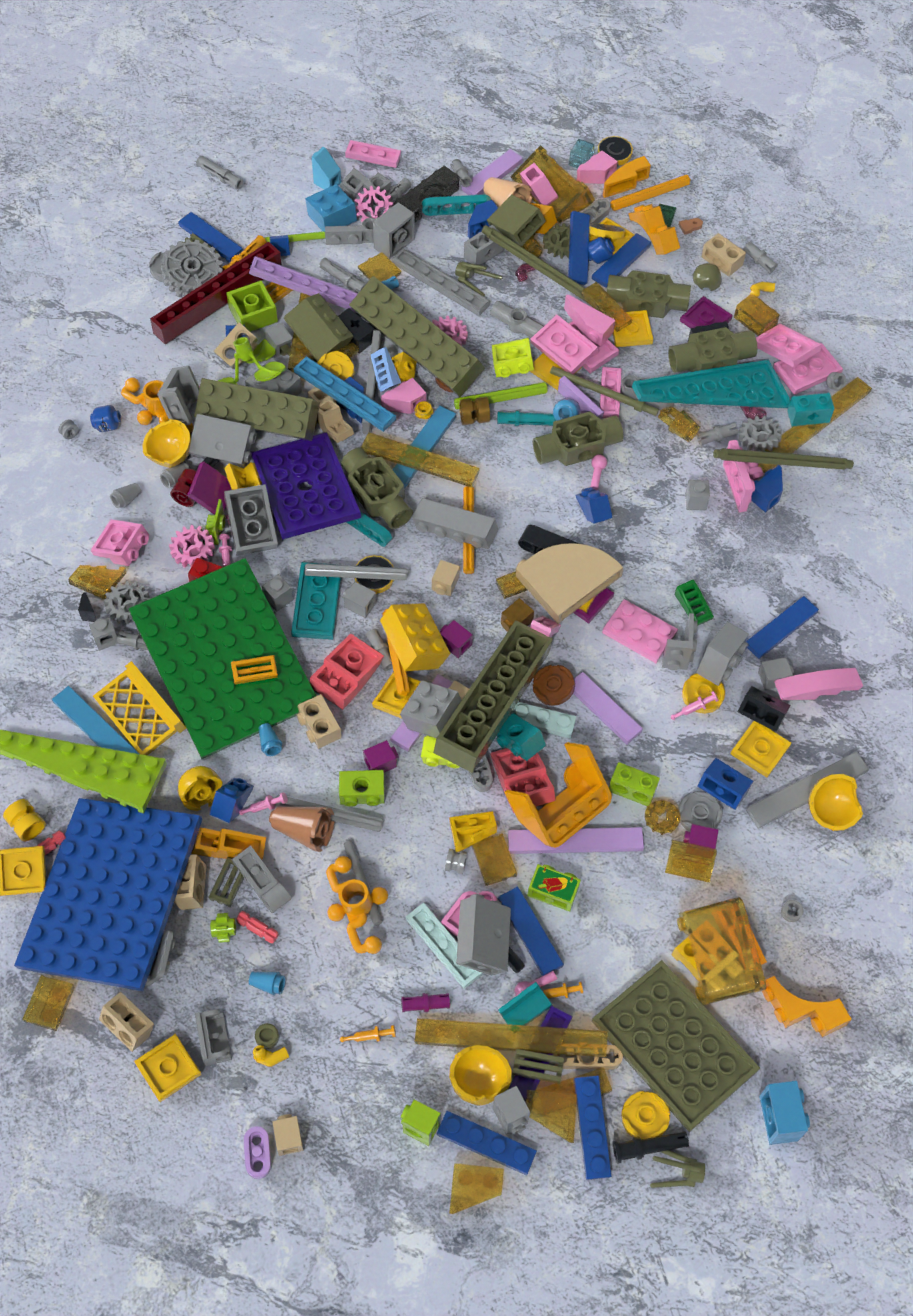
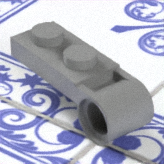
(350, 234)
(261, 879)

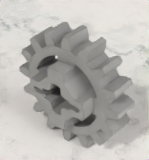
(761, 433)
(124, 597)

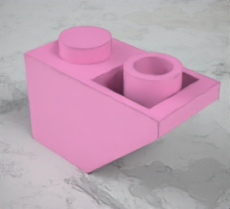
(597, 169)
(539, 184)
(403, 397)

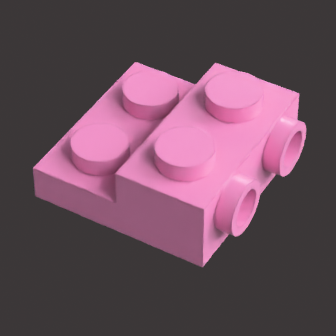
(121, 542)

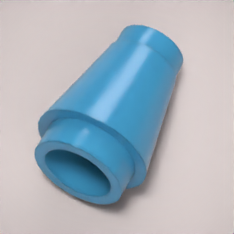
(270, 742)
(268, 981)

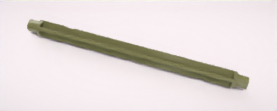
(533, 261)
(783, 459)

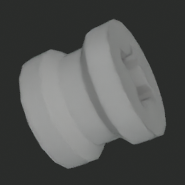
(456, 861)

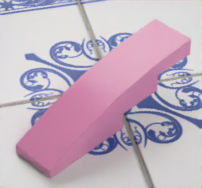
(813, 684)

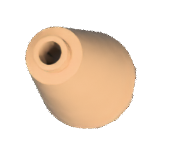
(501, 189)

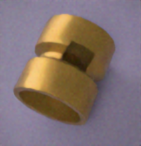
(481, 409)

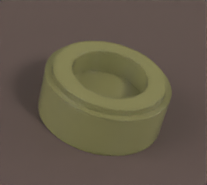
(267, 1036)

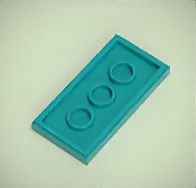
(315, 606)

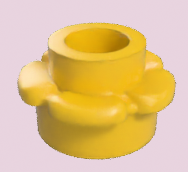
(423, 406)

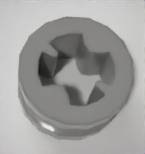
(841, 381)
(68, 429)
(790, 918)

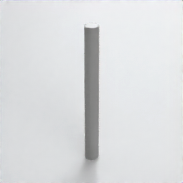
(359, 874)

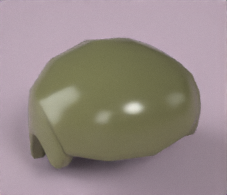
(707, 276)

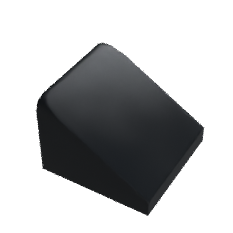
(85, 609)

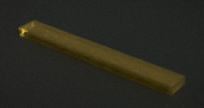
(799, 435)
(512, 1037)

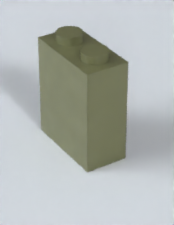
(517, 219)

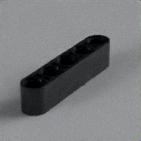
(536, 539)

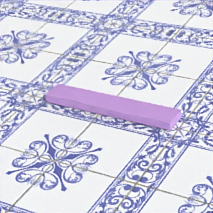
(301, 282)
(582, 841)

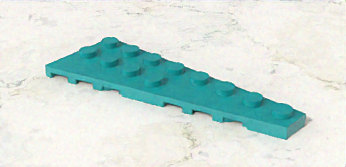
(734, 385)

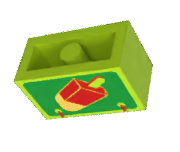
(554, 887)

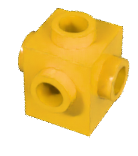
(404, 366)

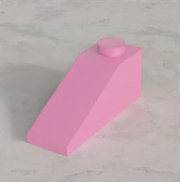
(590, 322)

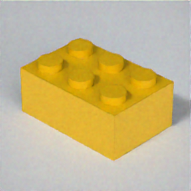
(414, 637)

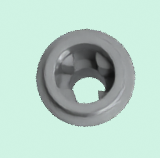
(170, 476)
(123, 496)

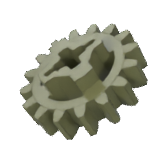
(557, 240)

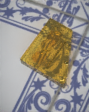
(96, 579)
(553, 1111)
(474, 1185)

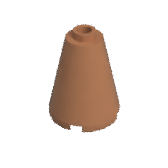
(304, 824)

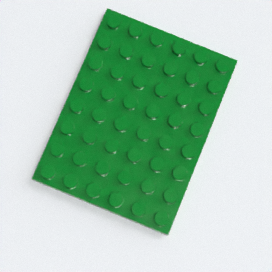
(196, 637)

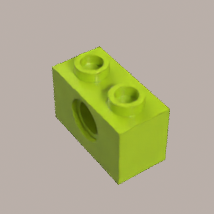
(351, 780)
(420, 1122)

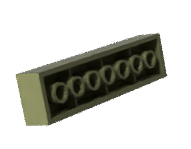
(417, 336)
(492, 696)

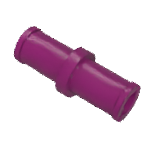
(425, 1002)

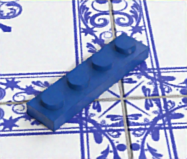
(592, 1128)
(486, 1143)

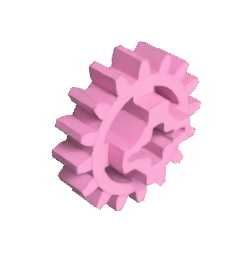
(366, 206)
(451, 328)
(191, 545)

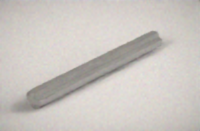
(356, 571)
(340, 816)

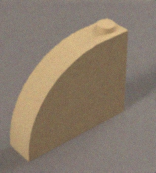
(567, 577)

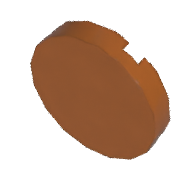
(553, 685)

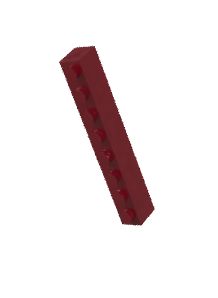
(209, 296)

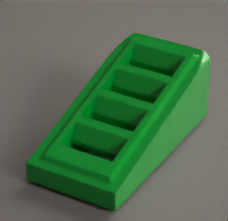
(687, 591)

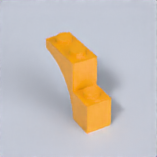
(651, 220)
(790, 1009)

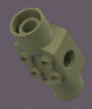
(649, 292)
(712, 350)
(577, 439)
(377, 487)

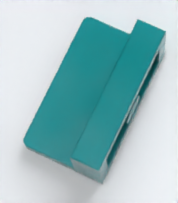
(525, 1006)

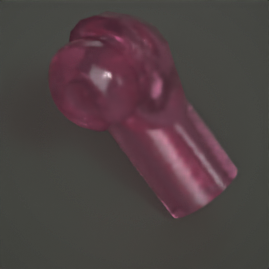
(522, 270)
(751, 412)

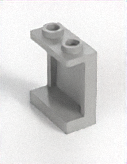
(179, 393)

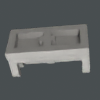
(212, 1037)

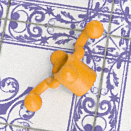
(148, 399)
(357, 912)

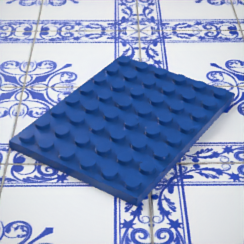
(109, 894)

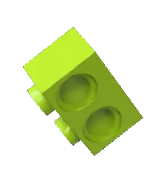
(633, 784)

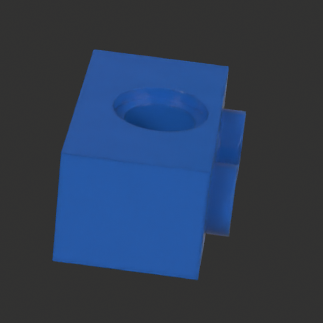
(725, 783)

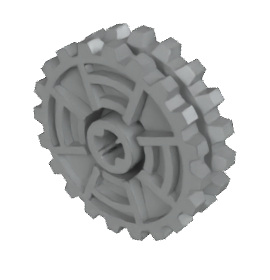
(189, 266)

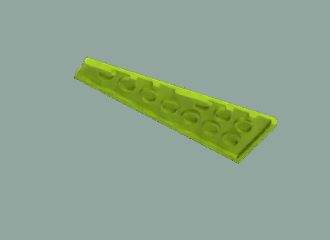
(111, 772)

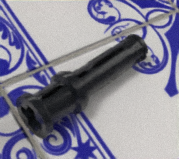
(638, 1148)

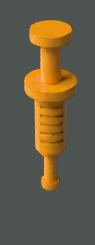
(562, 991)
(370, 1034)

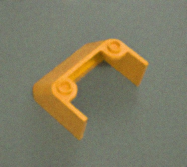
(573, 808)

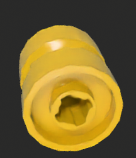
(24, 819)

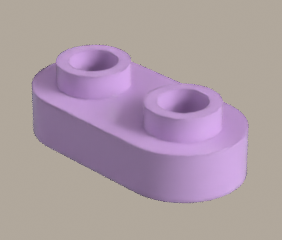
(257, 1153)

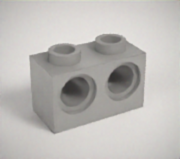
(511, 1111)

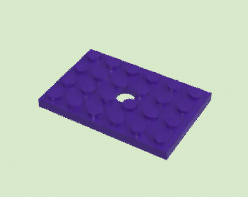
(312, 462)

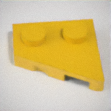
(471, 829)

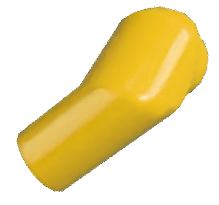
(762, 286)
(269, 1058)

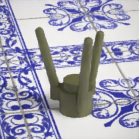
(466, 270)
(691, 1170)

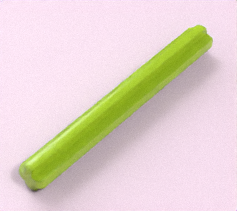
(508, 394)

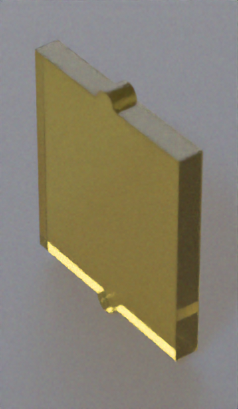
(379, 267)

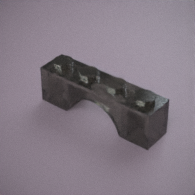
(439, 184)

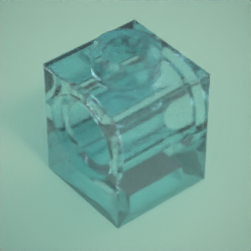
(581, 153)

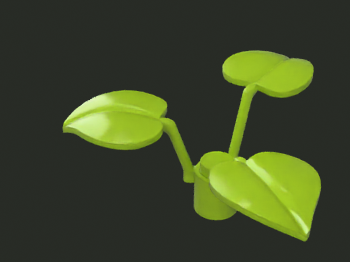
(261, 353)

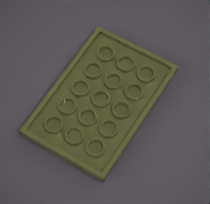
(676, 1045)

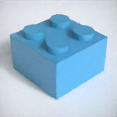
(331, 208)
(784, 1112)

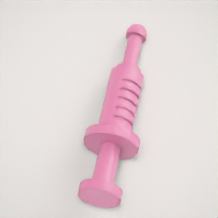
(225, 550)
(696, 705)
(269, 803)

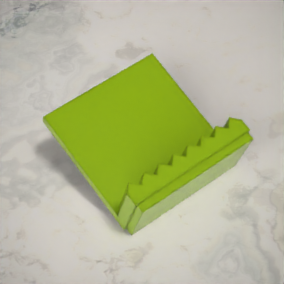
(216, 523)

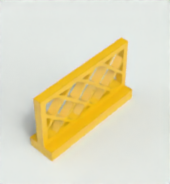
(155, 701)

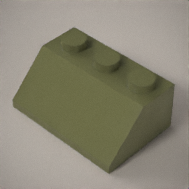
(318, 326)

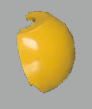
(167, 443)
(835, 802)
(479, 1074)

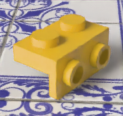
(242, 477)

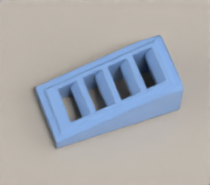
(391, 373)

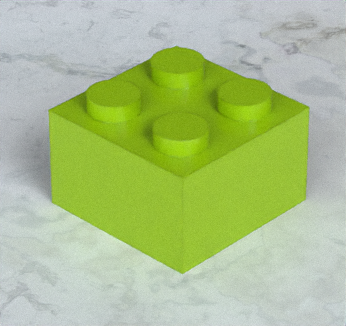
(252, 306)

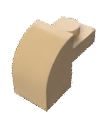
(331, 421)

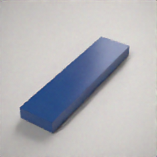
(226, 247)
(578, 247)
(621, 259)
(781, 627)
(531, 932)

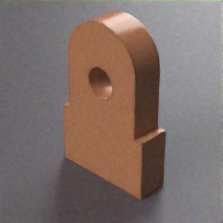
(688, 226)

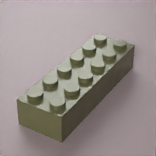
(260, 408)

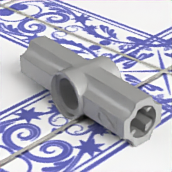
(516, 319)

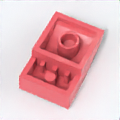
(346, 671)
(523, 776)

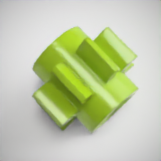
(223, 927)

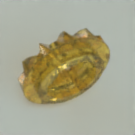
(658, 808)

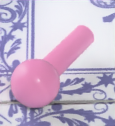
(598, 462)
(542, 981)

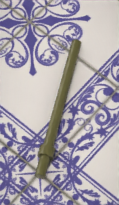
(638, 406)

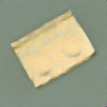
(494, 859)
(690, 861)
(48, 1003)

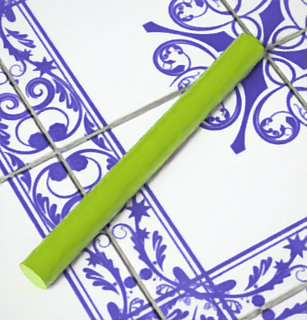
(303, 236)

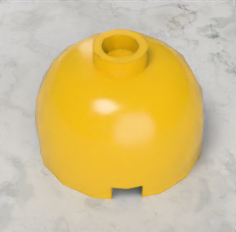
(198, 787)

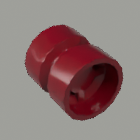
(182, 487)

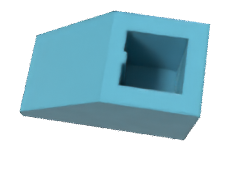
(325, 170)

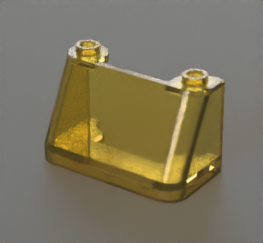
(571, 193)
(723, 951)

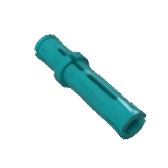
(519, 418)

